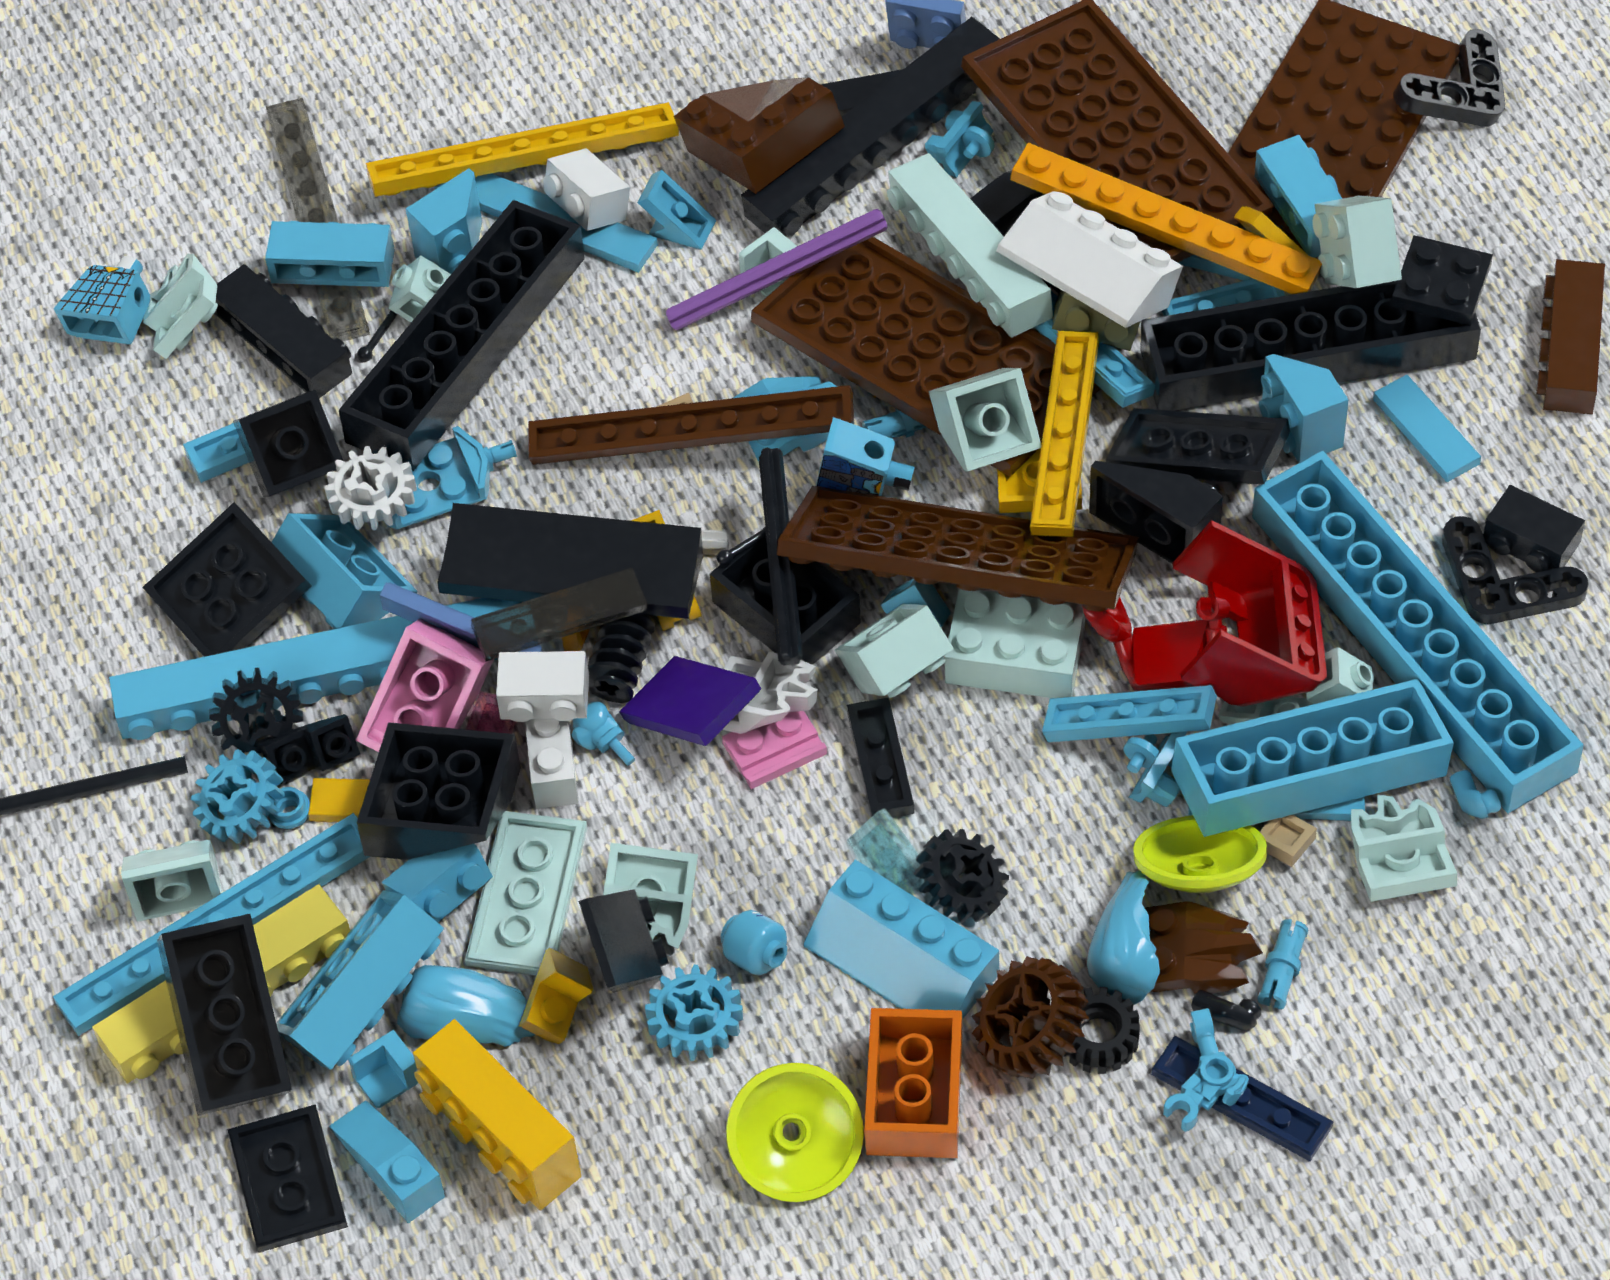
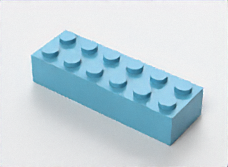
(1311, 757)

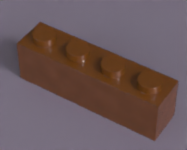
(1573, 336)

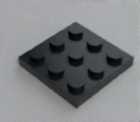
(227, 585)

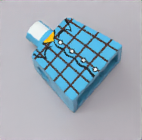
(106, 303)

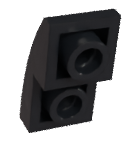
(311, 747)

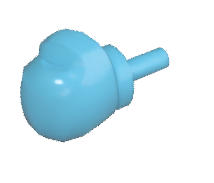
(600, 732)

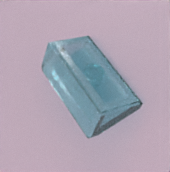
(887, 851)

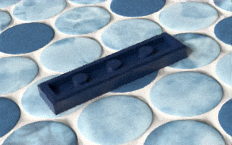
(1257, 1108)

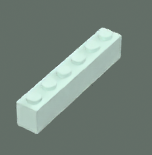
(968, 245)

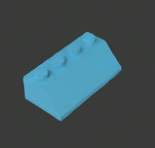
(900, 945)
(359, 979)

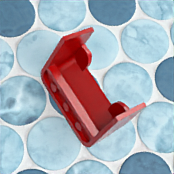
(1275, 614)

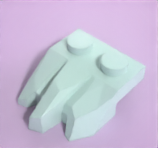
(180, 304)
(1401, 849)
(661, 876)

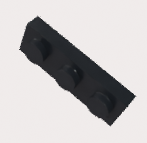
(880, 757)

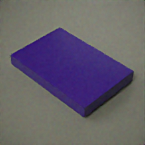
(690, 700)

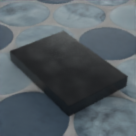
(287, 1178)

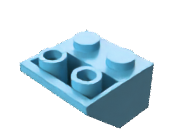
(1309, 401)

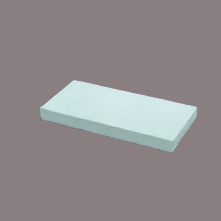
(529, 893)

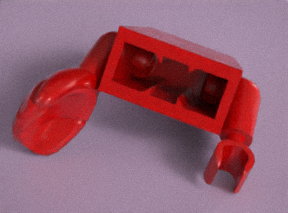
(1158, 653)

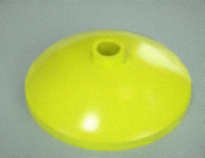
(1185, 860)
(827, 1132)

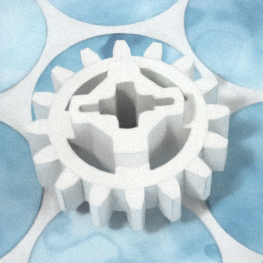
(370, 488)

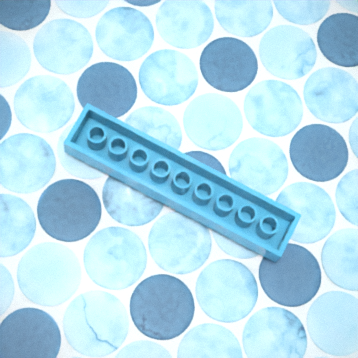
(1417, 630)

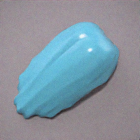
(1121, 944)
(476, 1001)

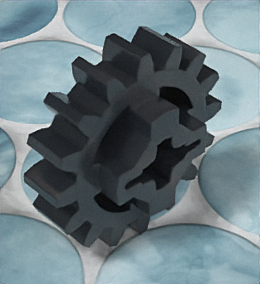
(241, 706)
(946, 859)

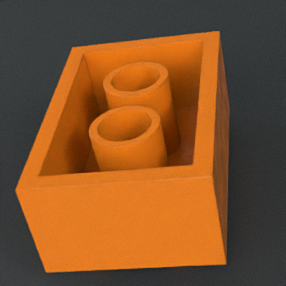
(913, 1083)

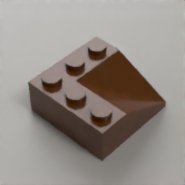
(759, 128)

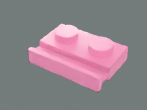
(774, 748)

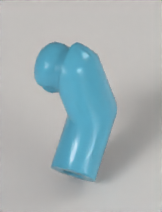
(1470, 799)

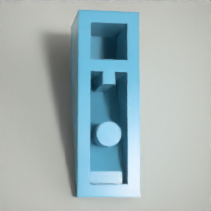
(390, 1160)

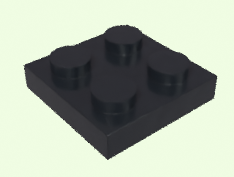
(1442, 280)

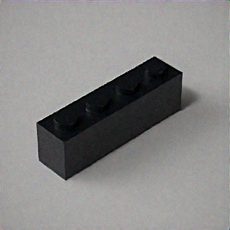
(282, 331)

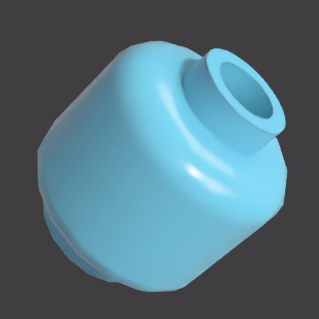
(753, 941)

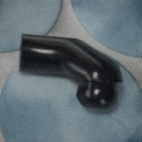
(1237, 1016)

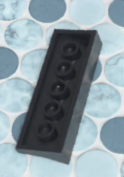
(538, 553)

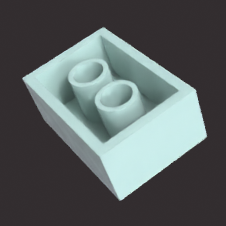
(1014, 644)

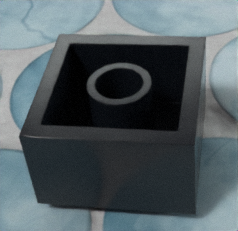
(288, 443)

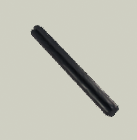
(780, 567)

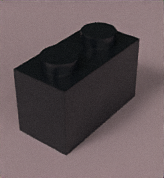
(1532, 530)

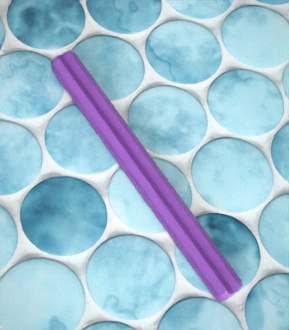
(776, 269)

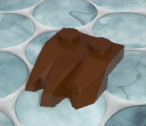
(1199, 947)

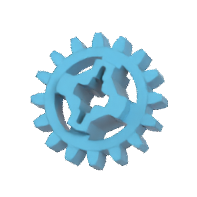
(237, 796)
(696, 1016)

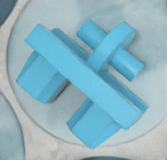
(965, 137)
(1154, 781)

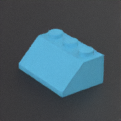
(339, 565)

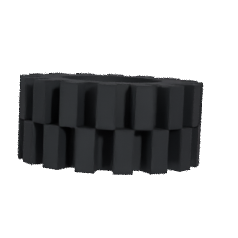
(1124, 1042)

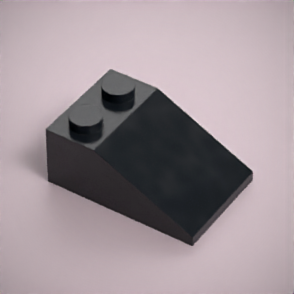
(1154, 505)
(623, 939)

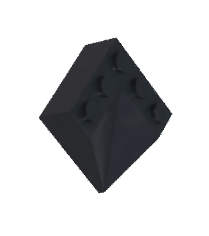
(436, 790)

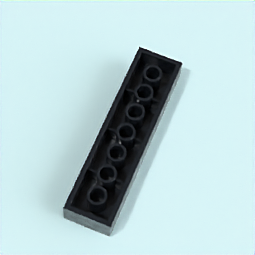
(1349, 330)
(462, 334)

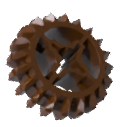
(1038, 1029)

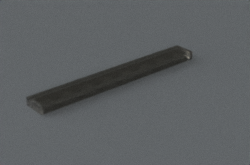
(313, 203)

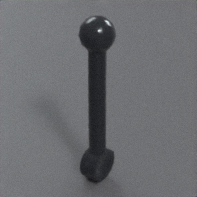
(365, 353)
(725, 557)

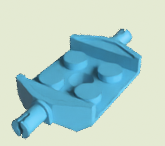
(463, 476)

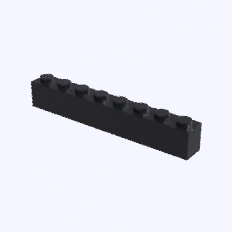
(871, 133)

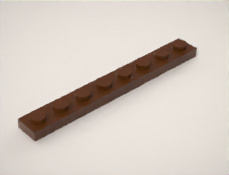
(688, 425)

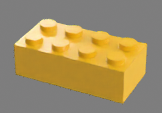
(496, 1116)

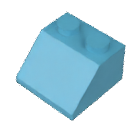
(446, 222)

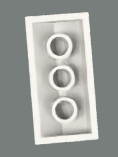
(1091, 259)

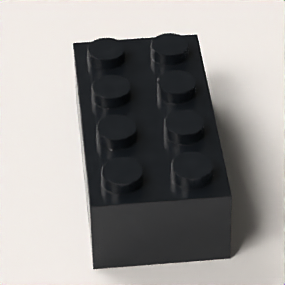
(224, 1014)

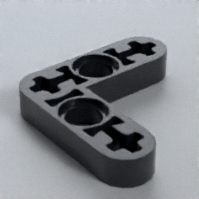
(1476, 101)
(1504, 591)

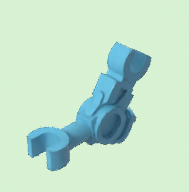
(1213, 1077)

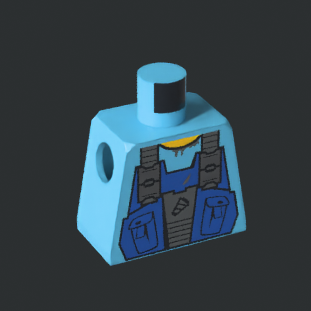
(860, 461)

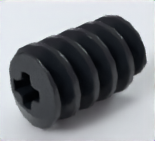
(619, 657)

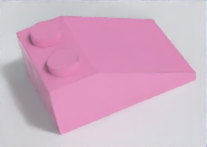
(426, 683)

